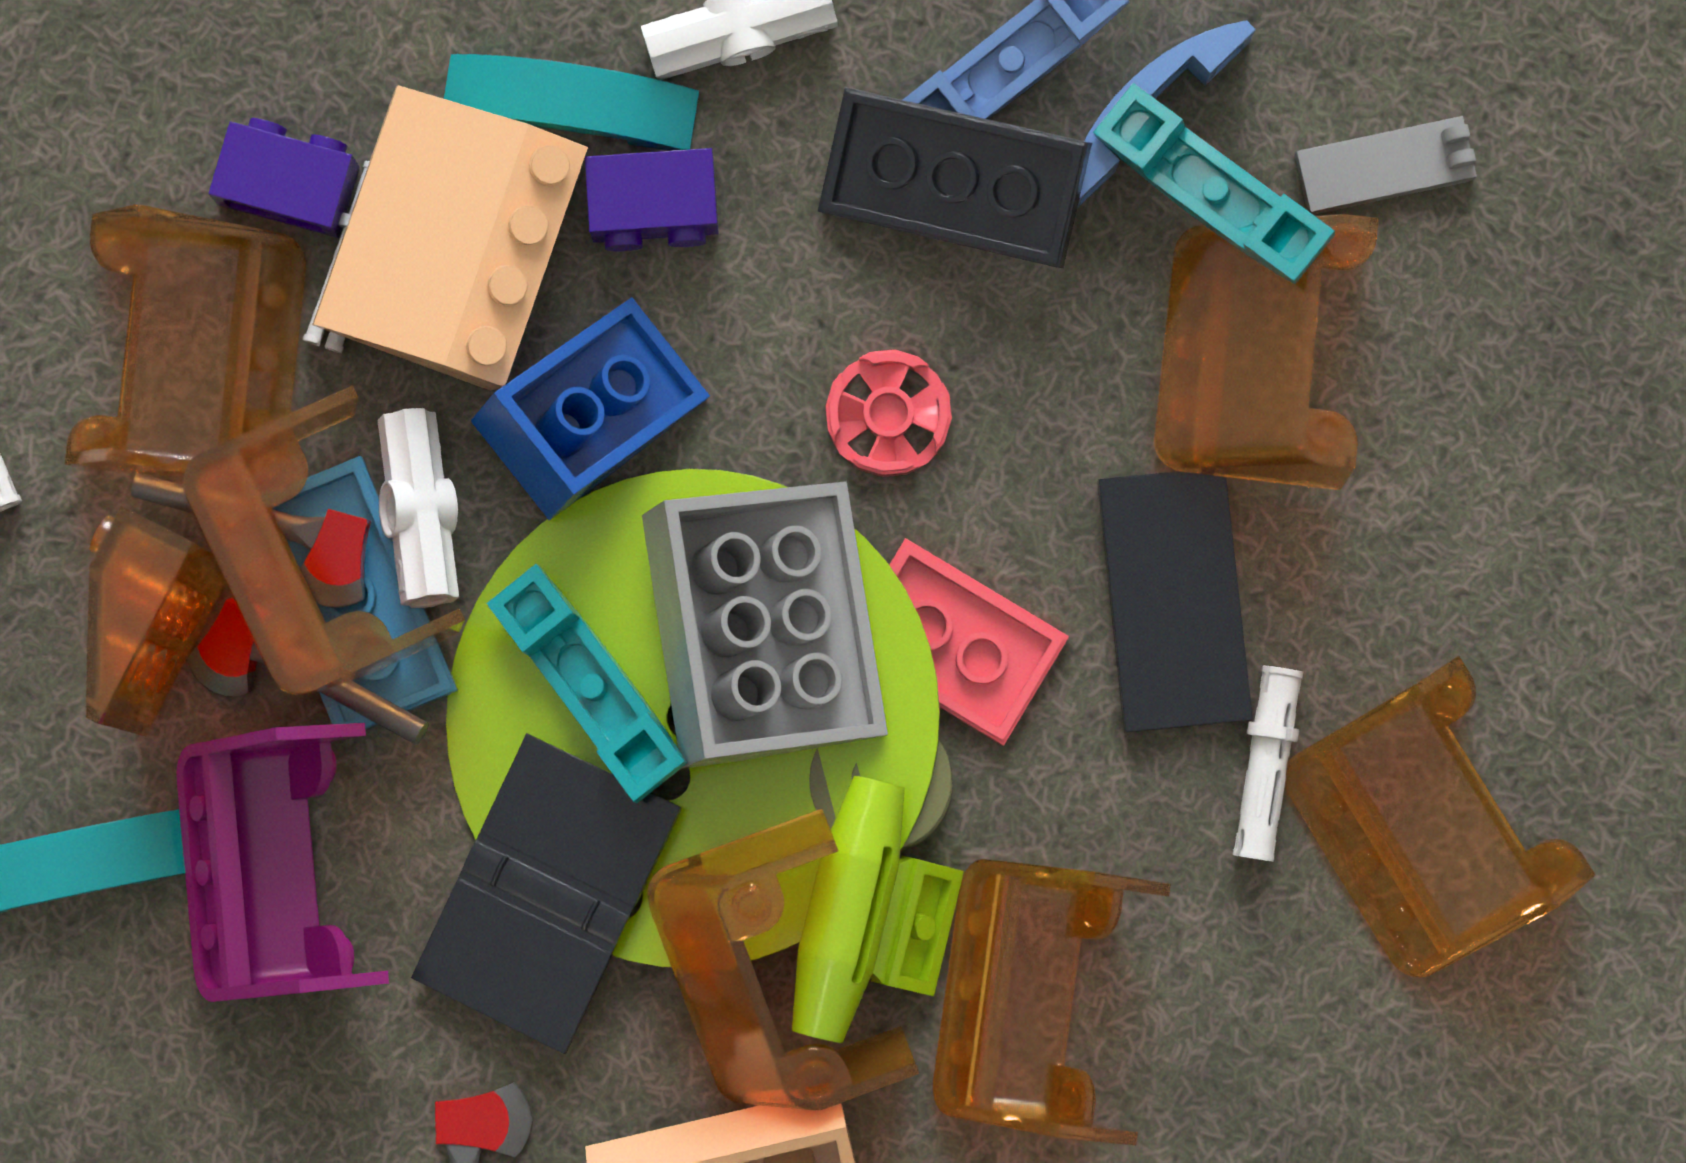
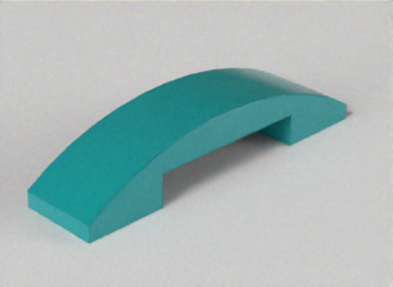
(576, 98)
(1212, 186)
(588, 682)
(90, 859)

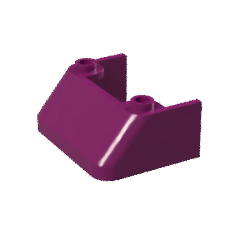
(255, 864)

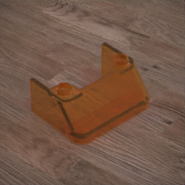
(233, 502)
(703, 916)
(1015, 995)

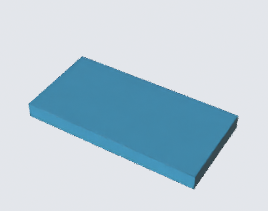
(415, 678)

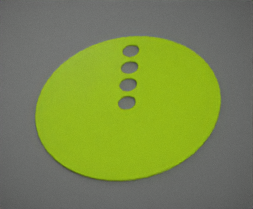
(602, 567)

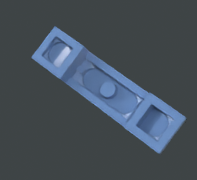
(1201, 55)
(1016, 56)

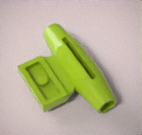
(870, 915)

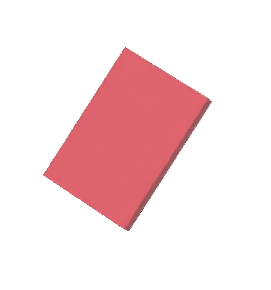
(981, 644)

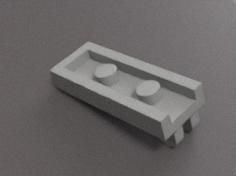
(1386, 165)

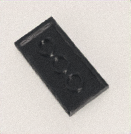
(954, 177)
(1174, 600)

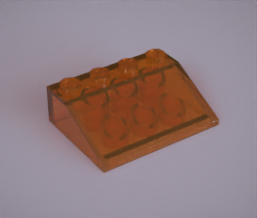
(143, 617)

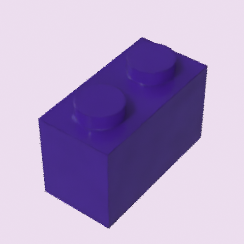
(284, 177)
(652, 198)

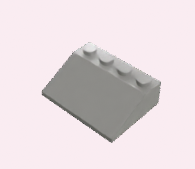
(763, 623)

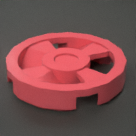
(888, 413)

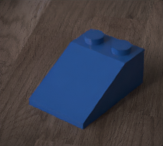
(588, 407)

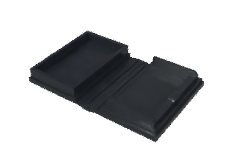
(545, 894)

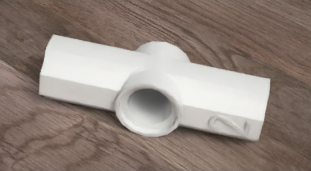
(730, 31)
(418, 508)

